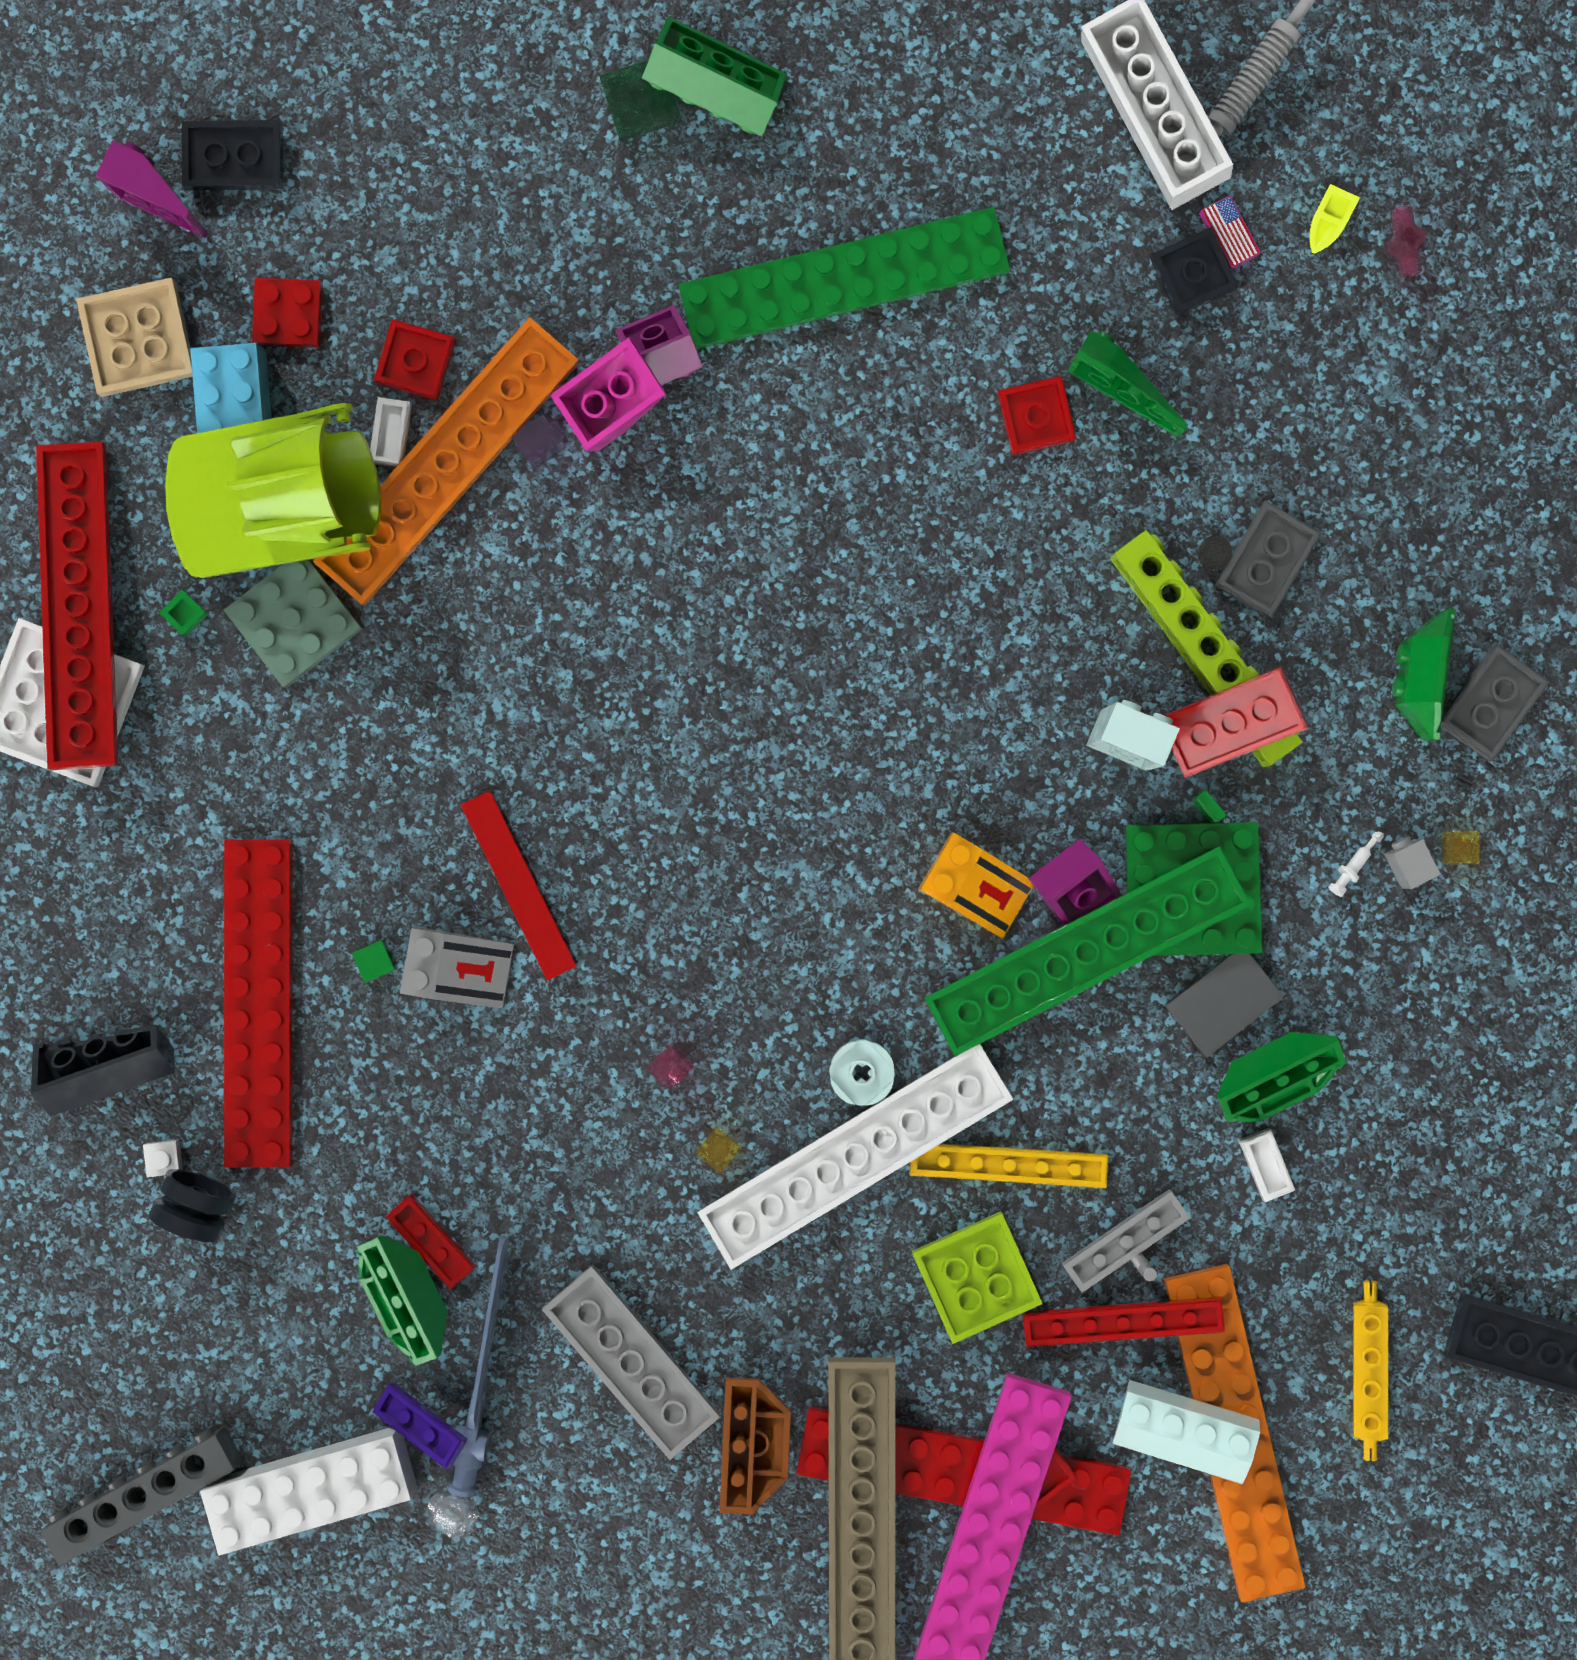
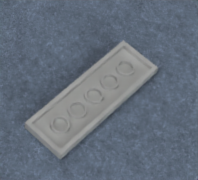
(631, 1362)

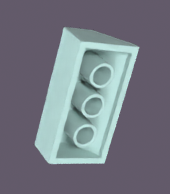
(1187, 1432)

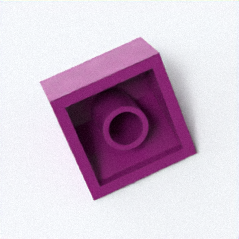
(663, 344)
(1074, 883)

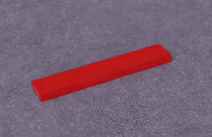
(519, 885)
(1123, 1321)

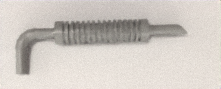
(1258, 70)

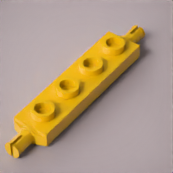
(1370, 1370)

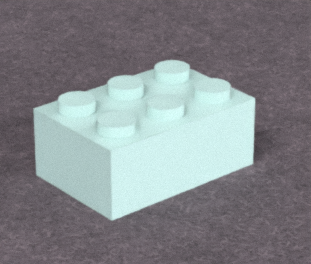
(1133, 735)

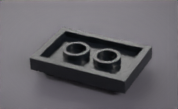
(232, 155)

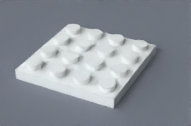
(24, 700)

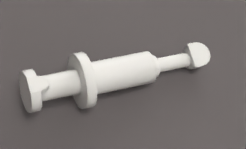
(1350, 871)

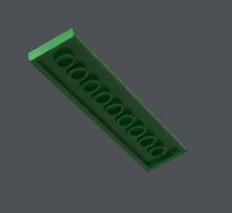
(844, 278)
(1087, 951)

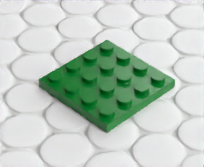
(1161, 848)

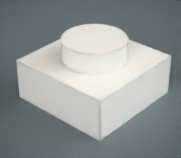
(162, 1157)

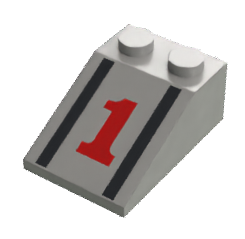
(456, 968)

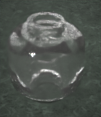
(452, 1514)

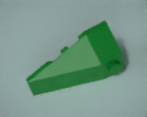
(1114, 374)

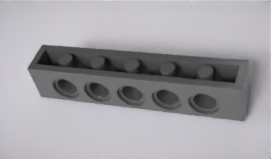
(69, 1540)

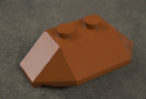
(753, 1445)

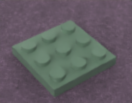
(293, 620)

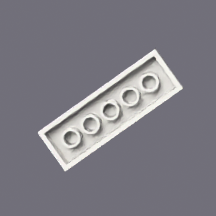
(1156, 102)
(309, 1490)

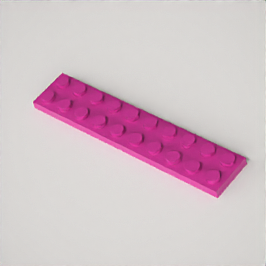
(994, 1520)

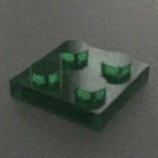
(636, 104)

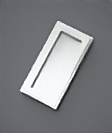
(390, 431)
(1266, 1165)

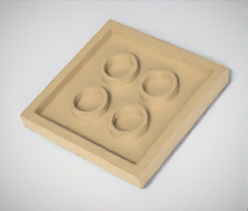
(135, 337)

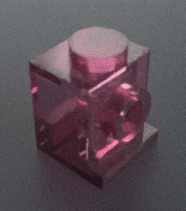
(670, 1066)

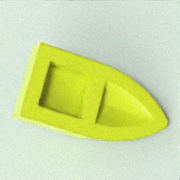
(1331, 217)

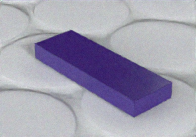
(420, 1425)

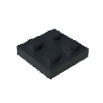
(1193, 271)

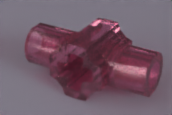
(1404, 226)

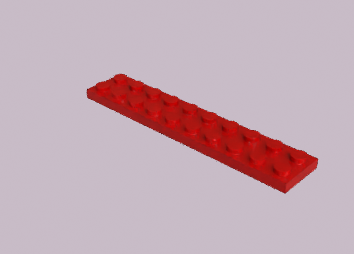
(76, 606)
(258, 1003)
(942, 1465)

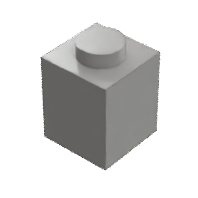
(1411, 862)

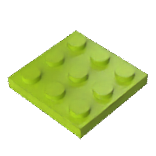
(976, 1277)

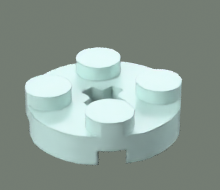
(861, 1091)

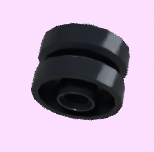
(192, 1205)

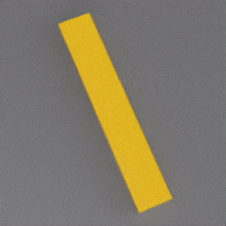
(1013, 1165)

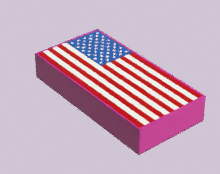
(1230, 232)

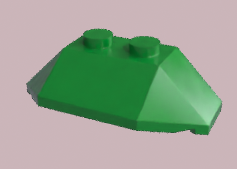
(1424, 674)
(1278, 1075)
(403, 1297)

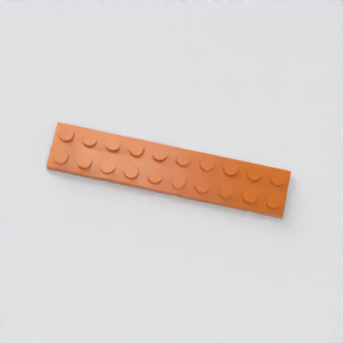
(454, 455)
(1252, 1512)

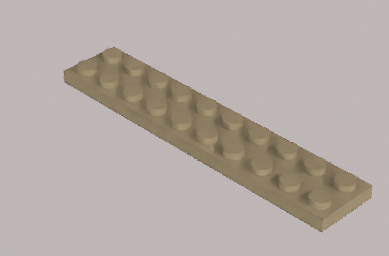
(861, 1508)

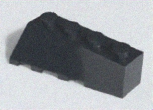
(98, 1067)

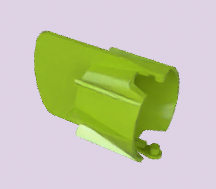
(271, 493)

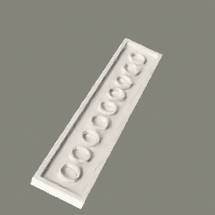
(854, 1156)

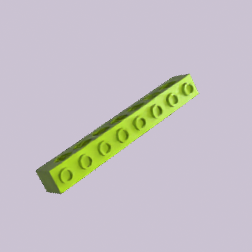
(1188, 641)

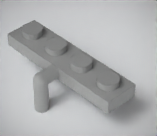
(1127, 1242)

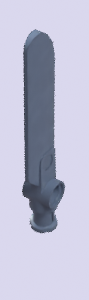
(476, 1446)

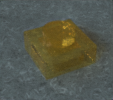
(1460, 847)
(718, 1149)

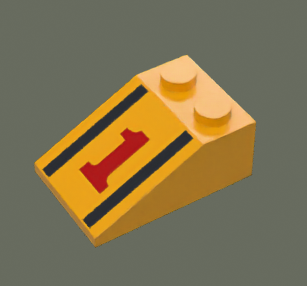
(976, 885)

